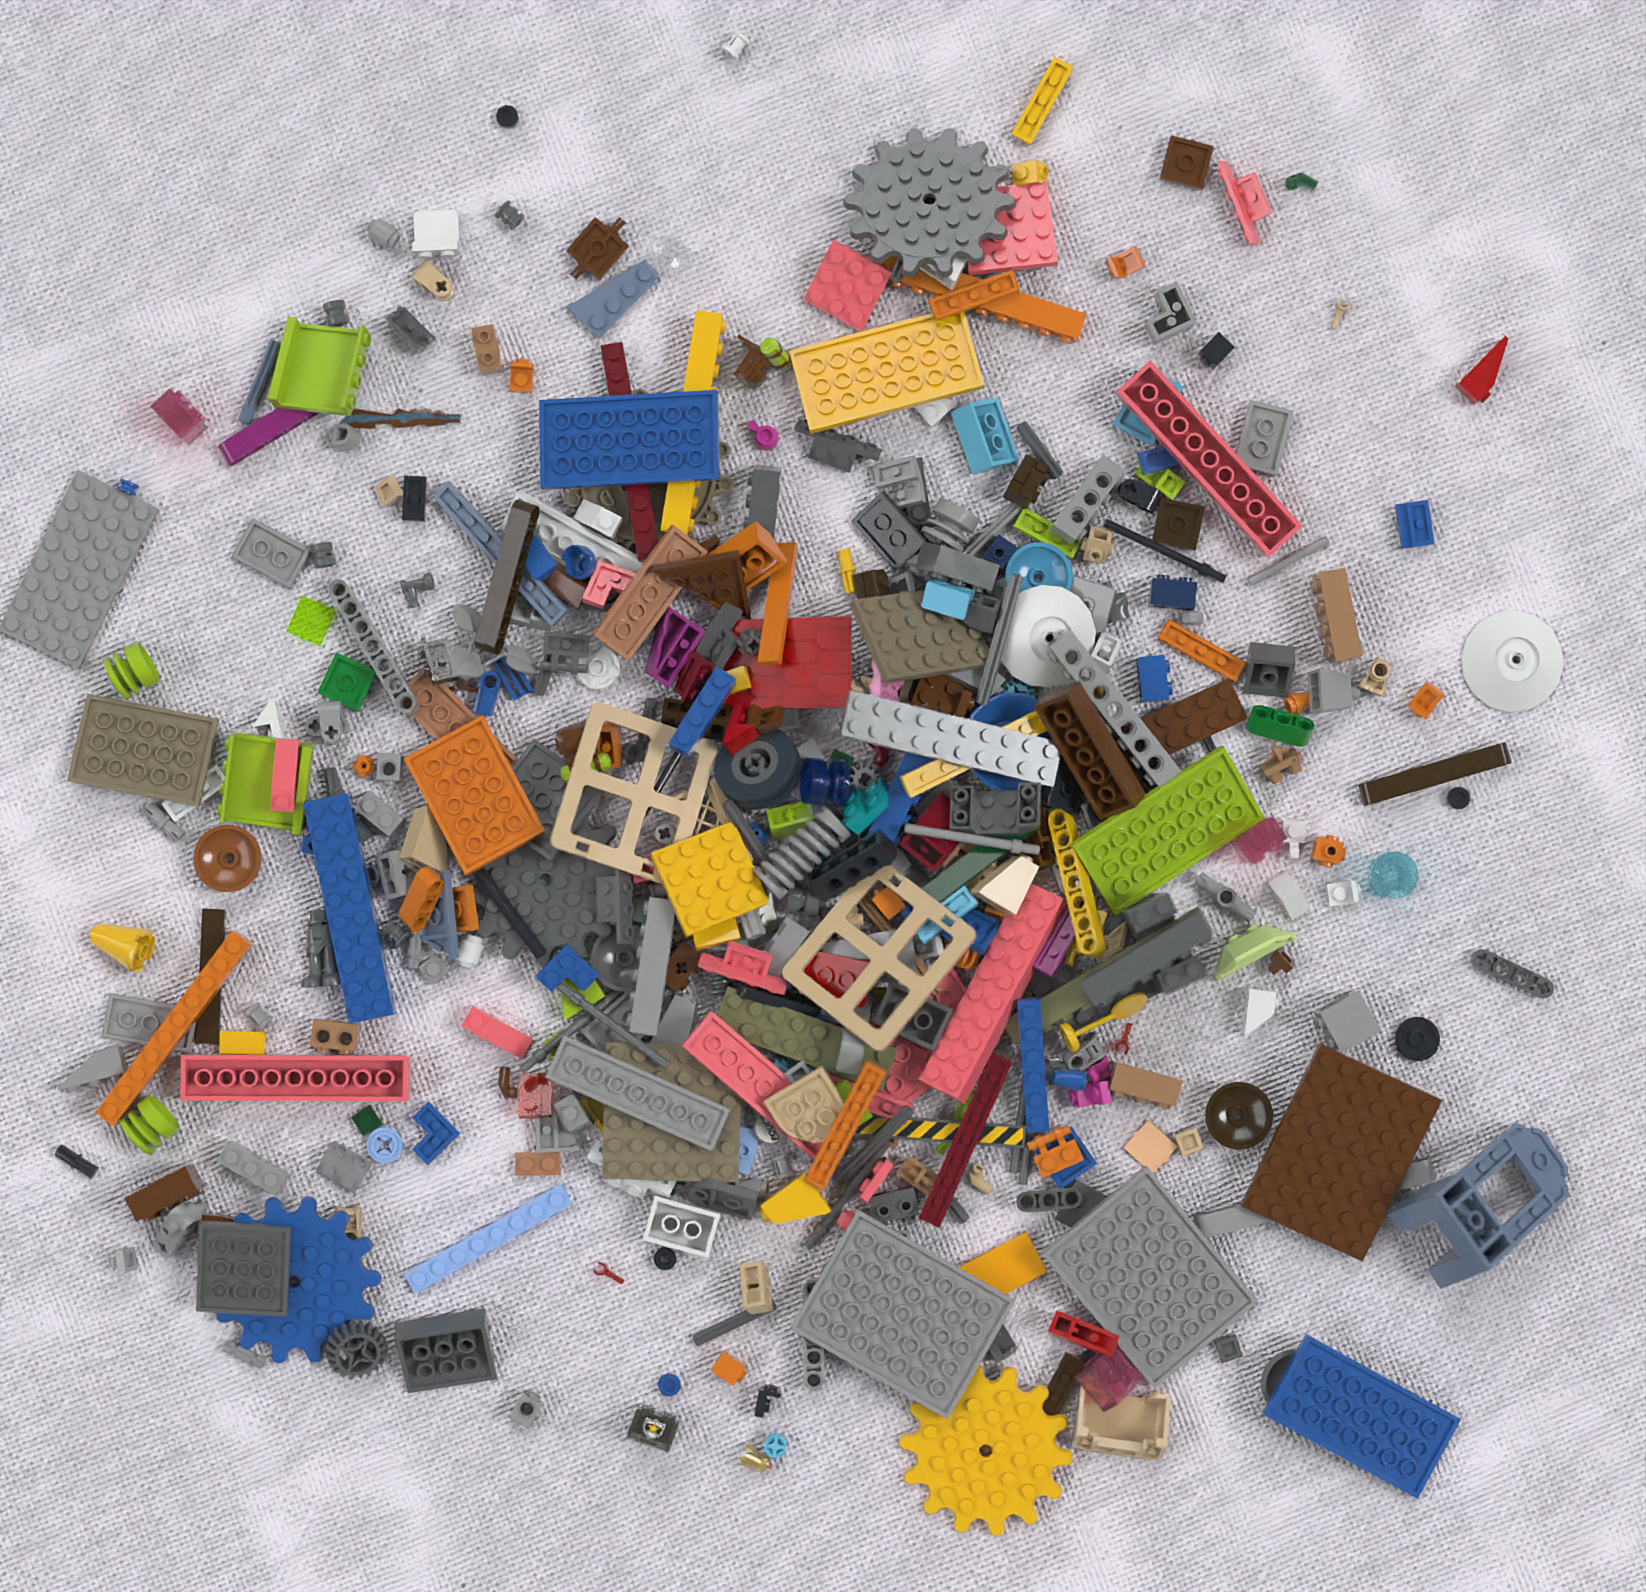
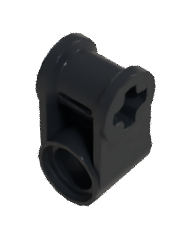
(1143, 496)

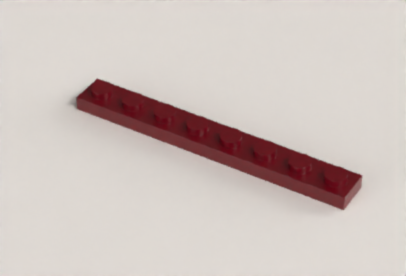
(965, 1140)

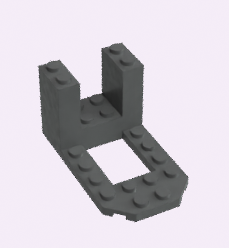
(1141, 921)

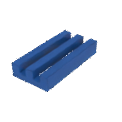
(521, 692)

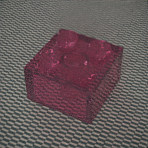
(176, 413)
(1258, 840)
(1108, 1379)

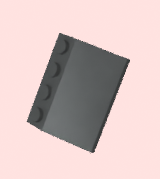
(445, 1350)

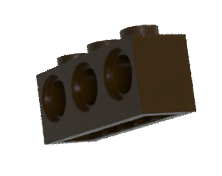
(675, 711)

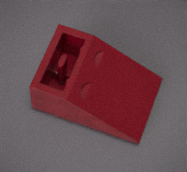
(927, 849)

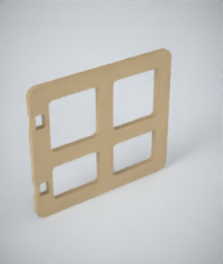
(640, 795)
(882, 957)

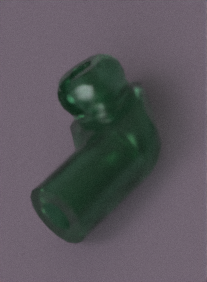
(1300, 179)

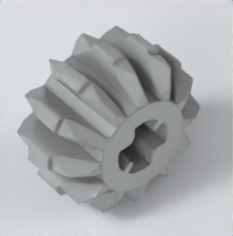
(858, 773)

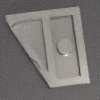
(553, 1135)

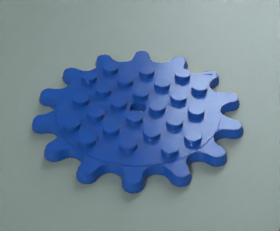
(328, 1287)

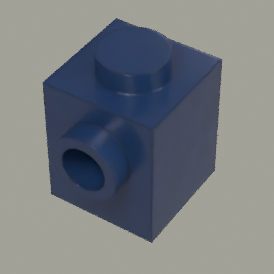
(1000, 552)

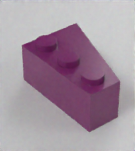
(671, 646)

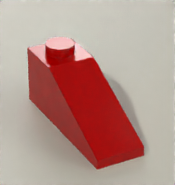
(1482, 376)
(1083, 1334)

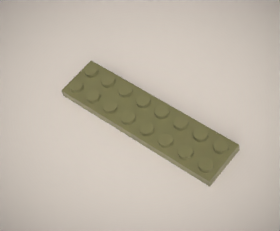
(795, 1034)

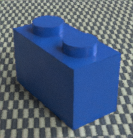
(1153, 678)

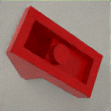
(738, 731)

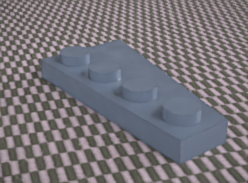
(612, 300)

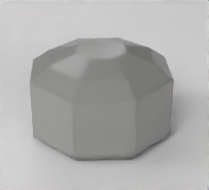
(1192, 617)

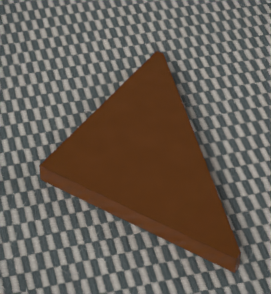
(711, 577)

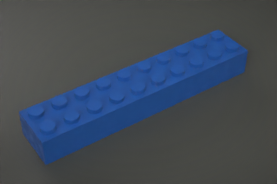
(350, 908)

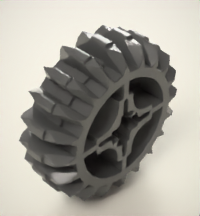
(355, 1338)

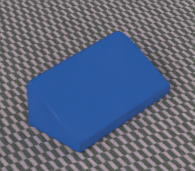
(539, 560)

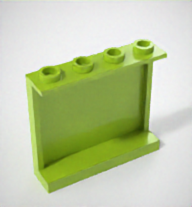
(319, 368)
(250, 783)

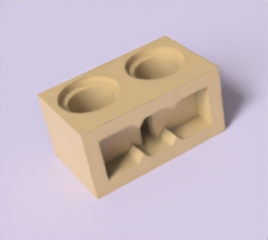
(756, 1287)

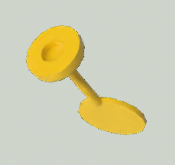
(1122, 1010)

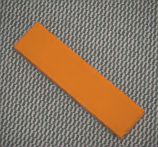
(974, 295)
(1201, 650)

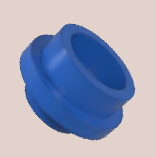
(669, 1384)

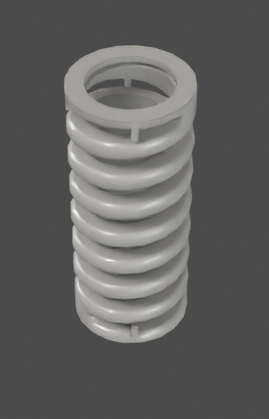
(823, 818)

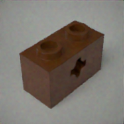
(682, 954)

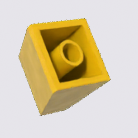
(794, 1202)

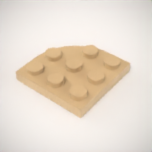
(807, 1106)

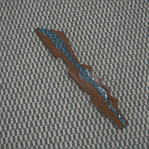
(400, 418)

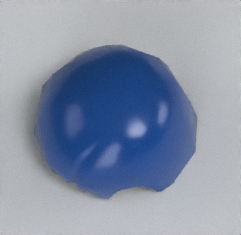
(579, 561)

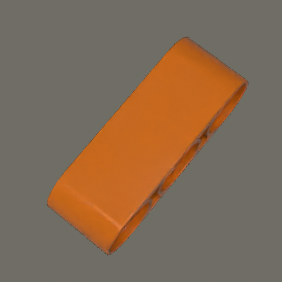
(421, 899)

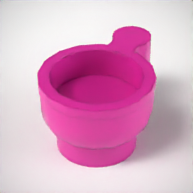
(764, 437)
(1099, 1069)

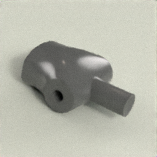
(1120, 606)

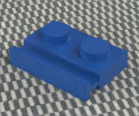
(1414, 524)

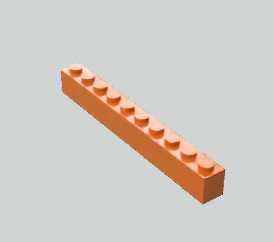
(1017, 308)
(174, 1028)

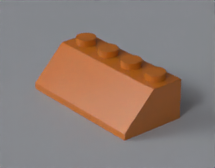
(757, 552)

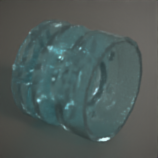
(1406, 877)

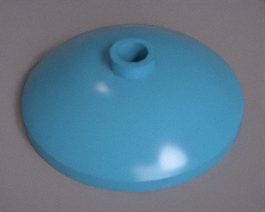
(1040, 560)

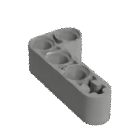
(852, 1046)

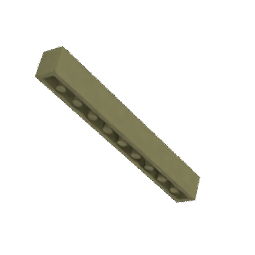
(1071, 996)

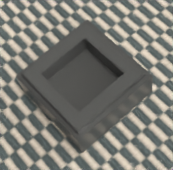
(1228, 1348)

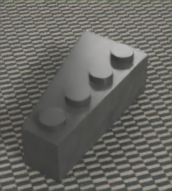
(763, 497)

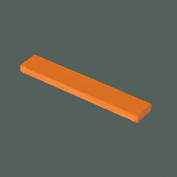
(777, 608)
(845, 1125)

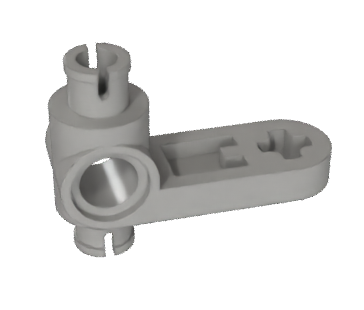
(177, 1224)

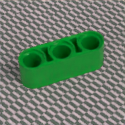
(1280, 725)

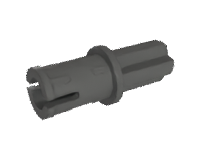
(332, 782)
(958, 1211)

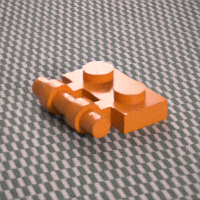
(1058, 1157)

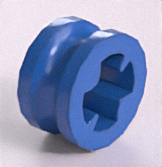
(128, 487)

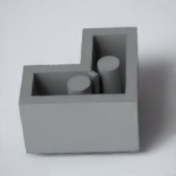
(1175, 315)

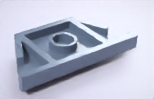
(441, 927)

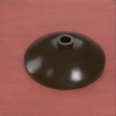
(1254, 1120)

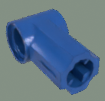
(487, 696)

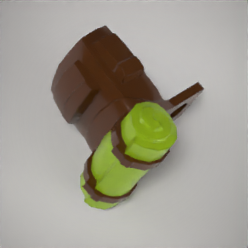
(760, 360)
(567, 743)

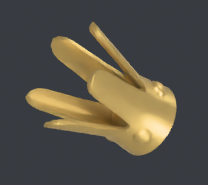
(758, 1462)

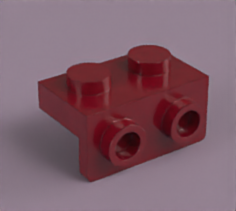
(693, 677)

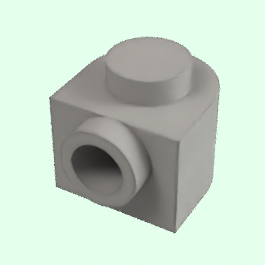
(345, 437)

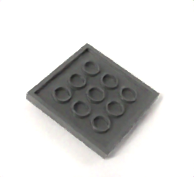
(541, 780)
(243, 1268)

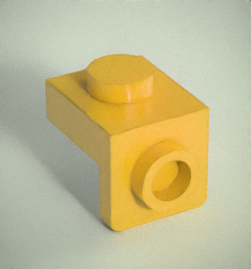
(1029, 173)

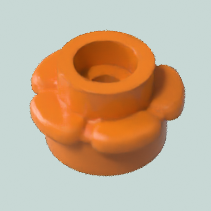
(368, 761)

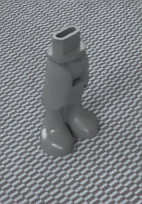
(318, 943)

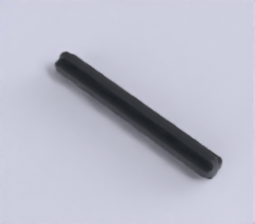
(510, 913)

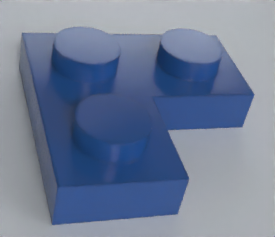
(567, 964)
(439, 1132)

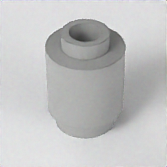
(383, 233)

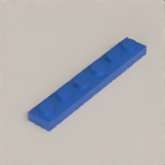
(1033, 1065)

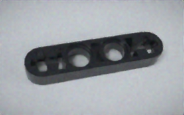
(788, 1000)

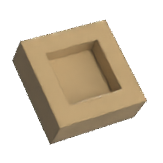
(388, 490)
(1189, 1141)

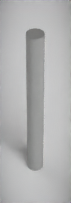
(1288, 560)

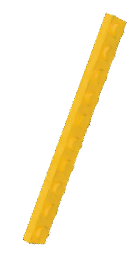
(940, 771)

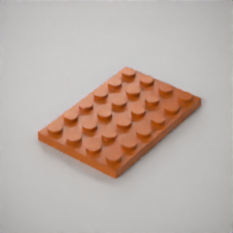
(474, 795)

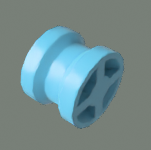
(775, 1450)

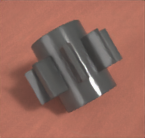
(749, 641)
(1051, 1065)

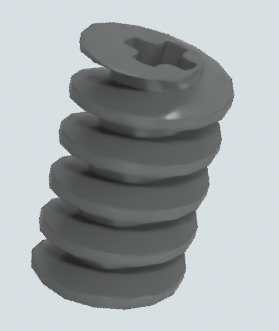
(719, 982)

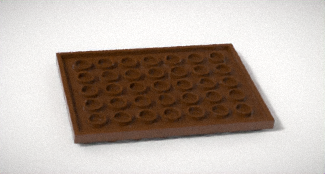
(1340, 1152)

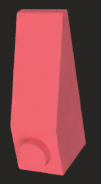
(285, 775)
(497, 1032)

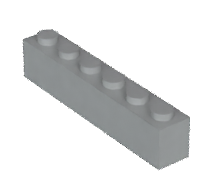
(653, 967)

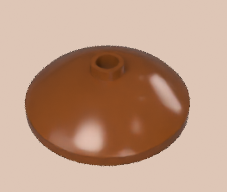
(212, 853)

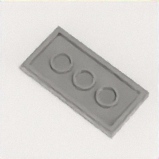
(138, 1019)

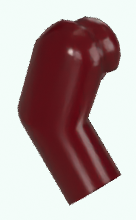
(881, 755)

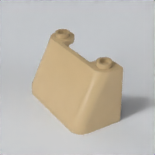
(1130, 1429)

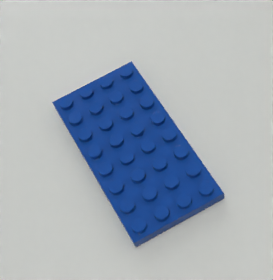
(629, 439)
(1361, 1416)

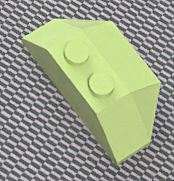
(1249, 948)

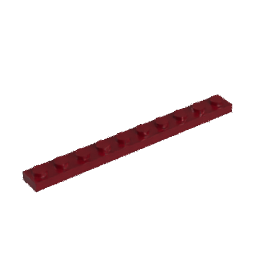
(637, 495)

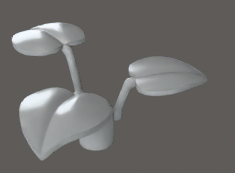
(469, 665)

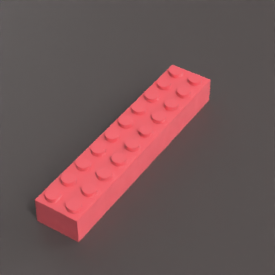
(1208, 459)
(992, 995)
(295, 1077)

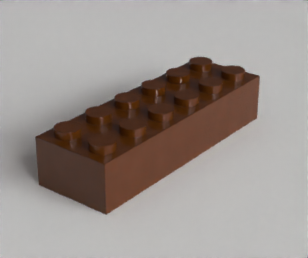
(1089, 750)

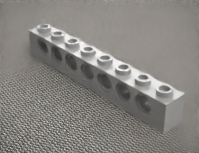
(1166, 767)

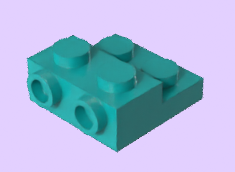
(865, 805)

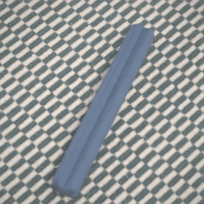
(259, 382)

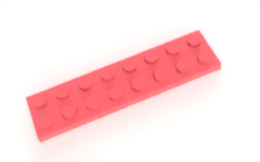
(741, 1069)

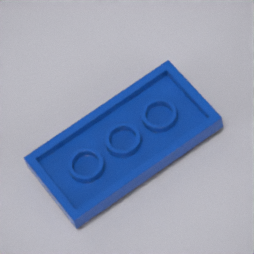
(983, 925)

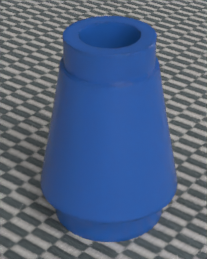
(1070, 1079)

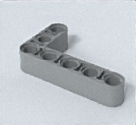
(808, 1346)

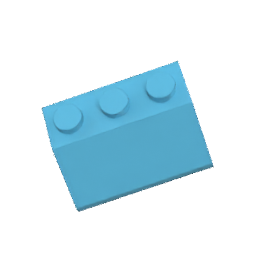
(985, 435)

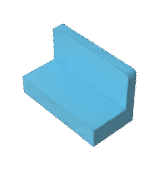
(947, 598)

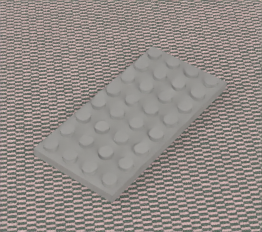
(78, 569)

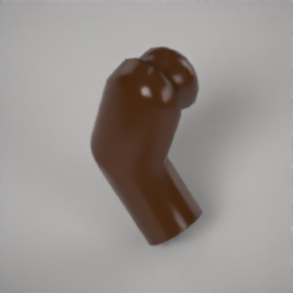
(503, 1083)

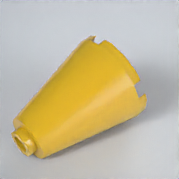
(124, 944)

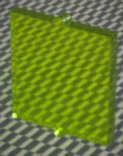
(311, 620)

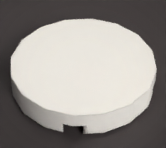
(602, 668)

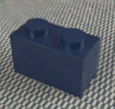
(1172, 593)

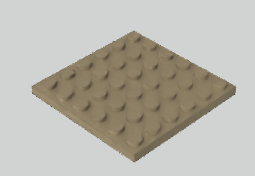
(649, 1153)

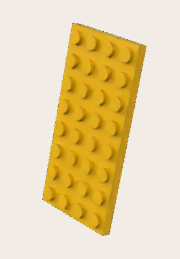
(885, 370)

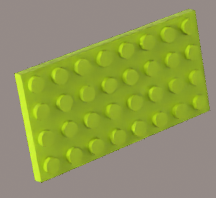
(1168, 830)

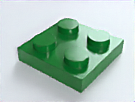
(347, 682)

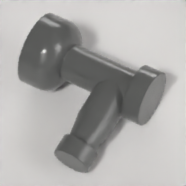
(411, 586)

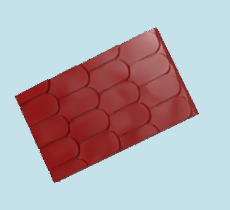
(812, 669)

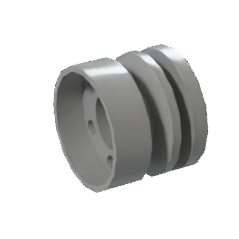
(951, 523)

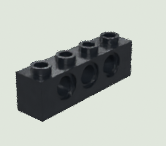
(852, 865)

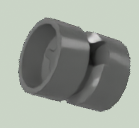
(802, 901)

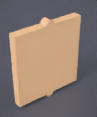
(1150, 1146)

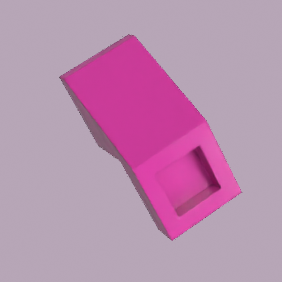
(1093, 1094)

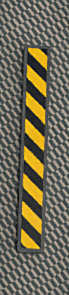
(944, 1131)

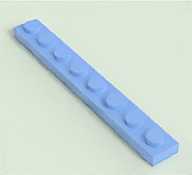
(488, 1238)

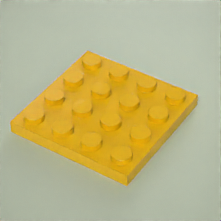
(709, 879)

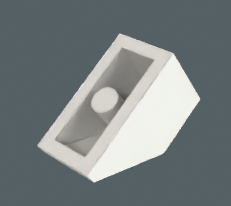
(598, 519)
(1104, 652)
(1258, 1008)

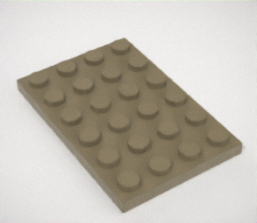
(914, 640)
(143, 750)

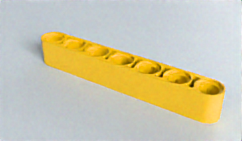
(1082, 891)

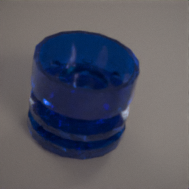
(824, 782)

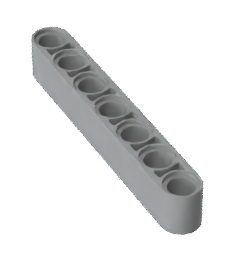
(366, 639)

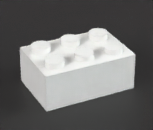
(681, 1225)

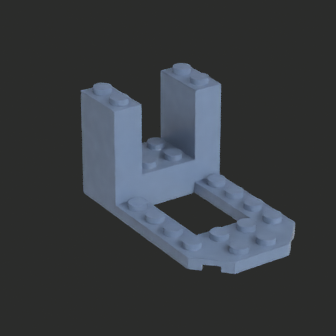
(1465, 1217)

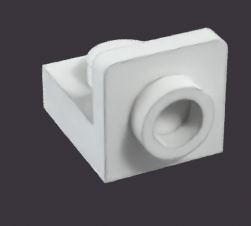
(1343, 892)

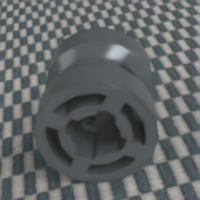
(336, 313)
(323, 555)

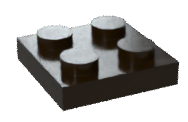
(1178, 524)

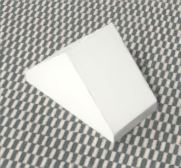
(1289, 895)

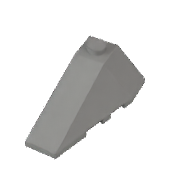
(844, 948)

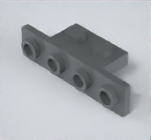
(837, 449)
(719, 639)
(615, 904)

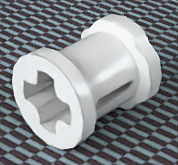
(735, 45)

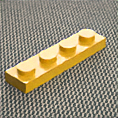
(1042, 101)

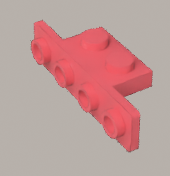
(1248, 200)
(744, 965)

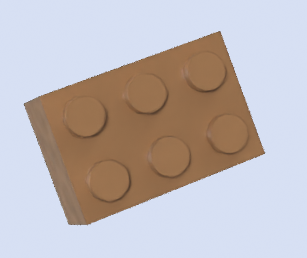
(1144, 1085)

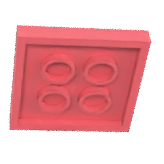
(847, 285)

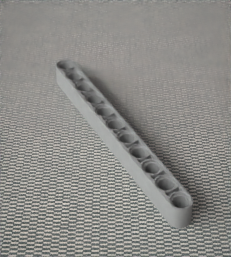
(1237, 1217)

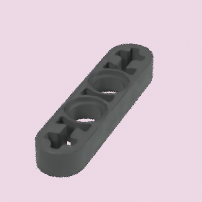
(1511, 975)

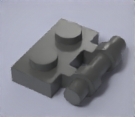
(565, 644)

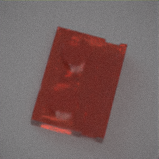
(535, 1096)

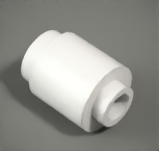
(470, 950)

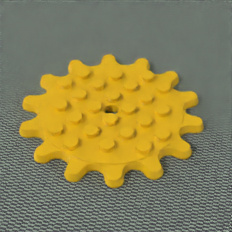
(995, 1484)

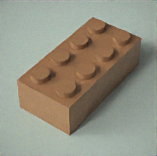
(1336, 616)

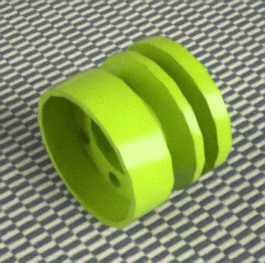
(131, 670)
(145, 1128)

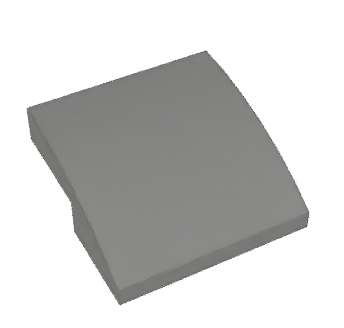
(901, 481)

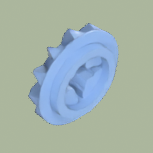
(374, 1144)

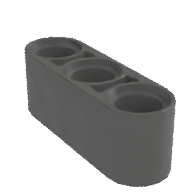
(1039, 1200)

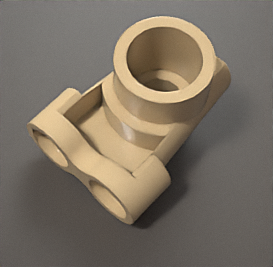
(1373, 682)

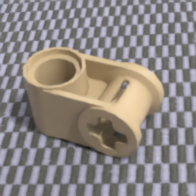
(431, 279)
(355, 1222)

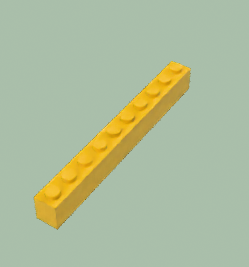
(699, 376)

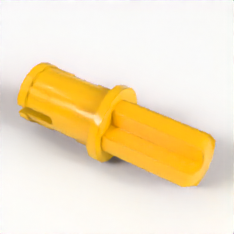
(847, 570)

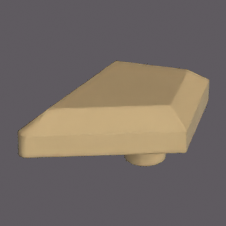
(1115, 941)

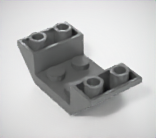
(995, 811)

